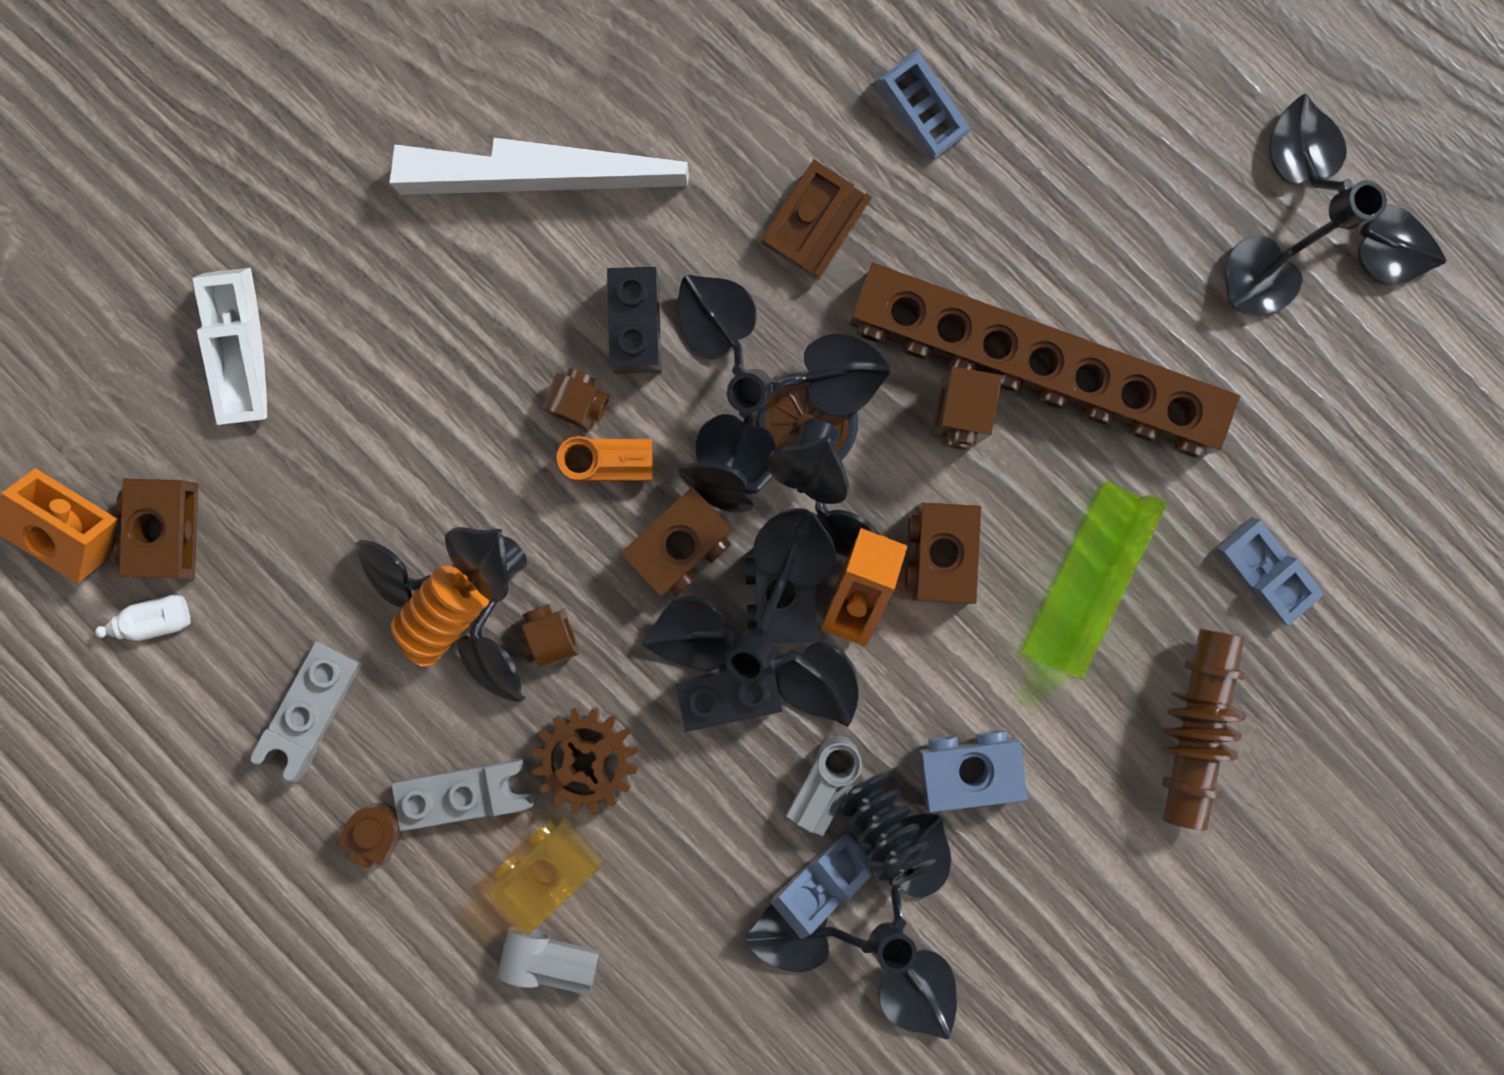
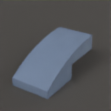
(1269, 572)
(823, 885)

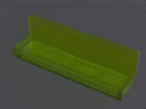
(1093, 579)

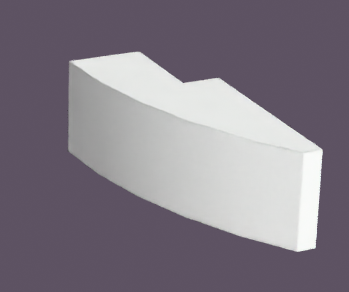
(232, 345)

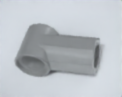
(823, 788)
(544, 961)

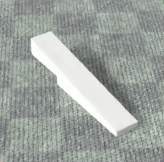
(528, 168)

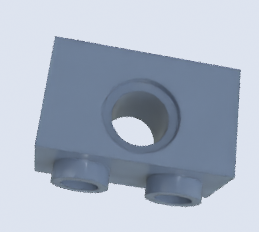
(1000, 780)

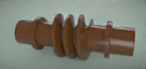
(1203, 729)

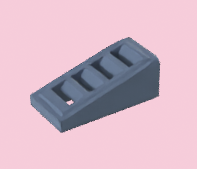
(936, 94)

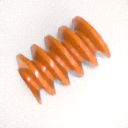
(436, 615)

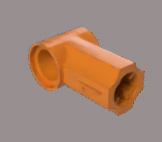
(611, 459)

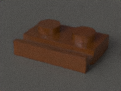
(816, 219)

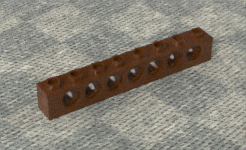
(1206, 406)

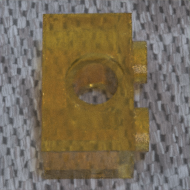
(527, 898)

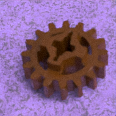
(596, 781)

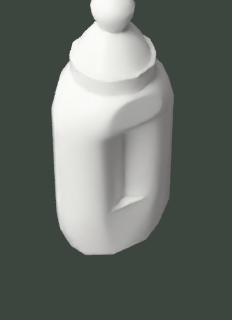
(148, 619)

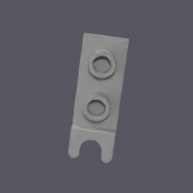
(307, 710)
(459, 795)

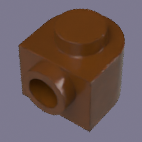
(575, 399)
(548, 637)
(371, 835)

